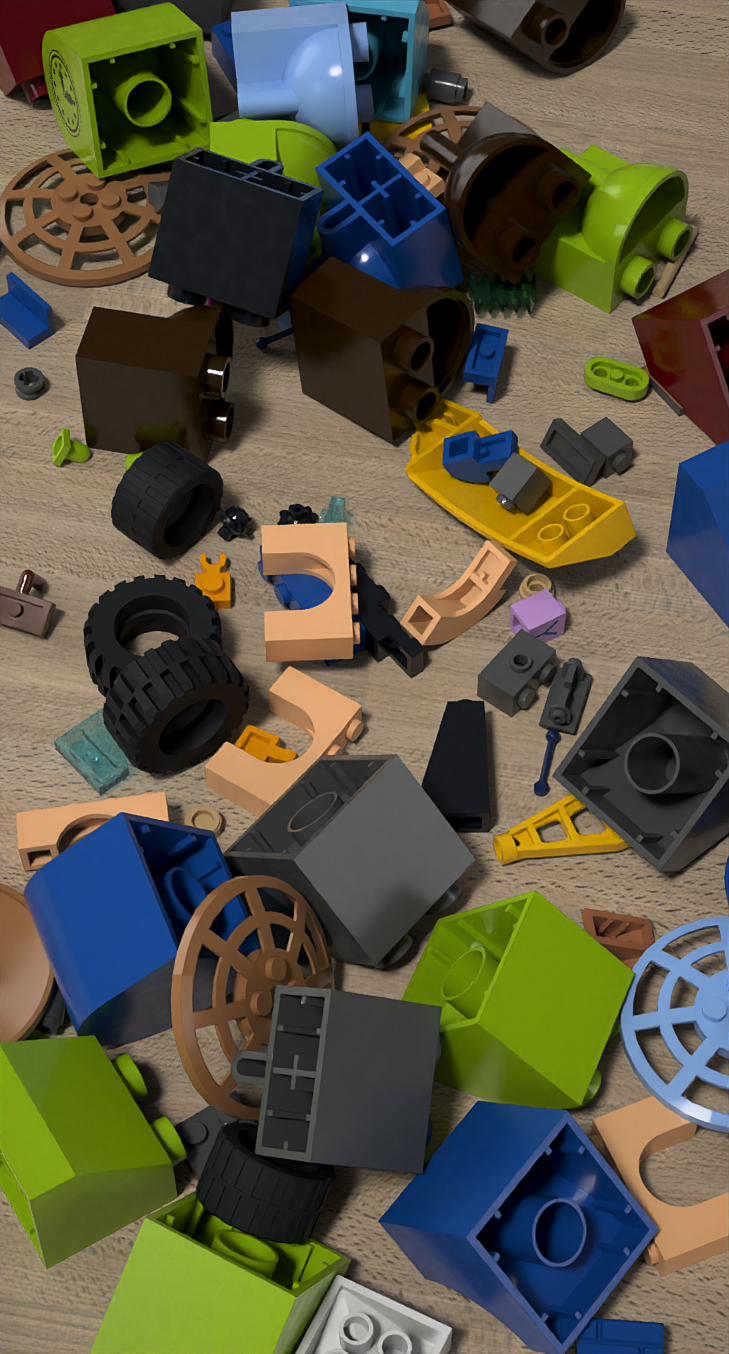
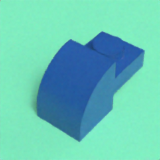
(474, 457)

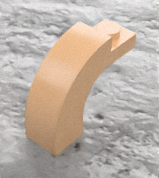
(462, 605)

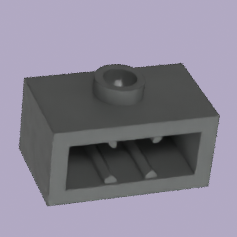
(517, 673)

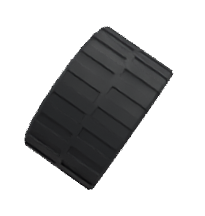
(166, 500)
(262, 1193)

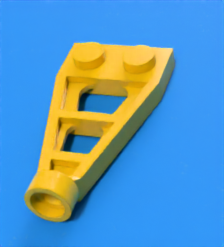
(574, 844)

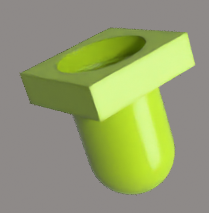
(68, 449)

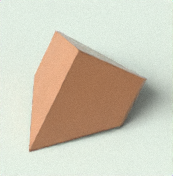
(620, 934)

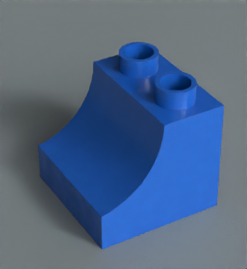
(522, 1221)

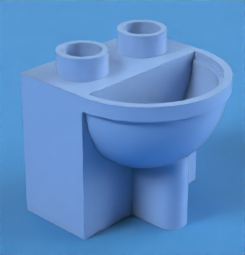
(301, 69)

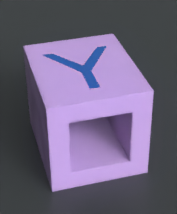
(539, 616)

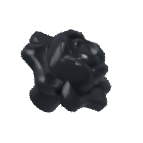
(297, 515)
(234, 522)

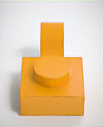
(264, 746)

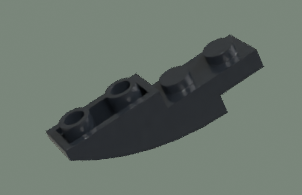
(383, 630)

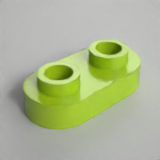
(616, 378)

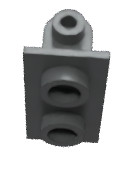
(566, 697)

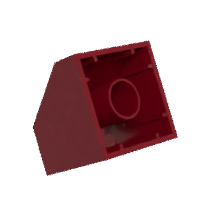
(22, 36)
(689, 352)

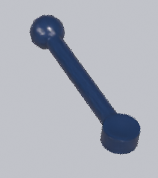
(262, 343)
(541, 786)

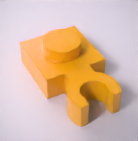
(215, 581)

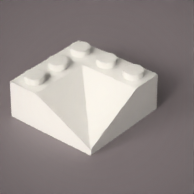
(368, 1323)

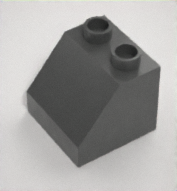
(657, 762)
(361, 853)

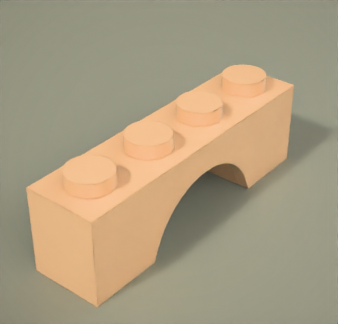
(50, 831)

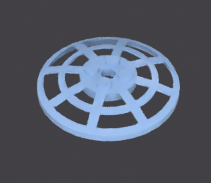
(708, 1015)

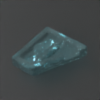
(94, 753)

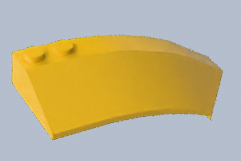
(561, 529)

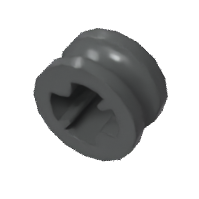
(27, 375)

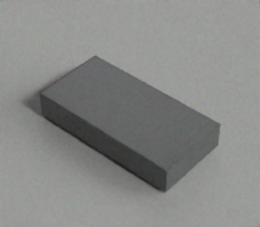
(572, 452)

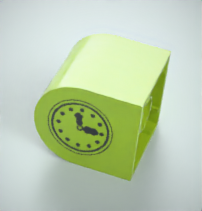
(129, 88)

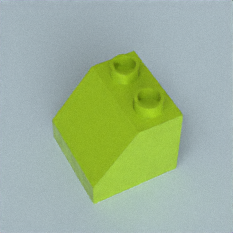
(520, 1002)
(77, 1144)
(214, 1288)

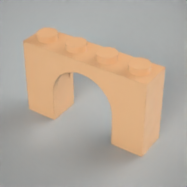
(324, 630)
(308, 704)
(686, 1232)

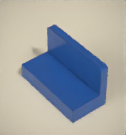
(25, 313)
(486, 357)

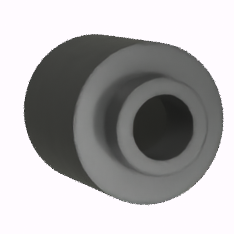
(445, 86)

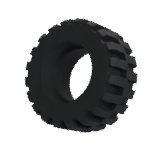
(139, 609)
(176, 704)

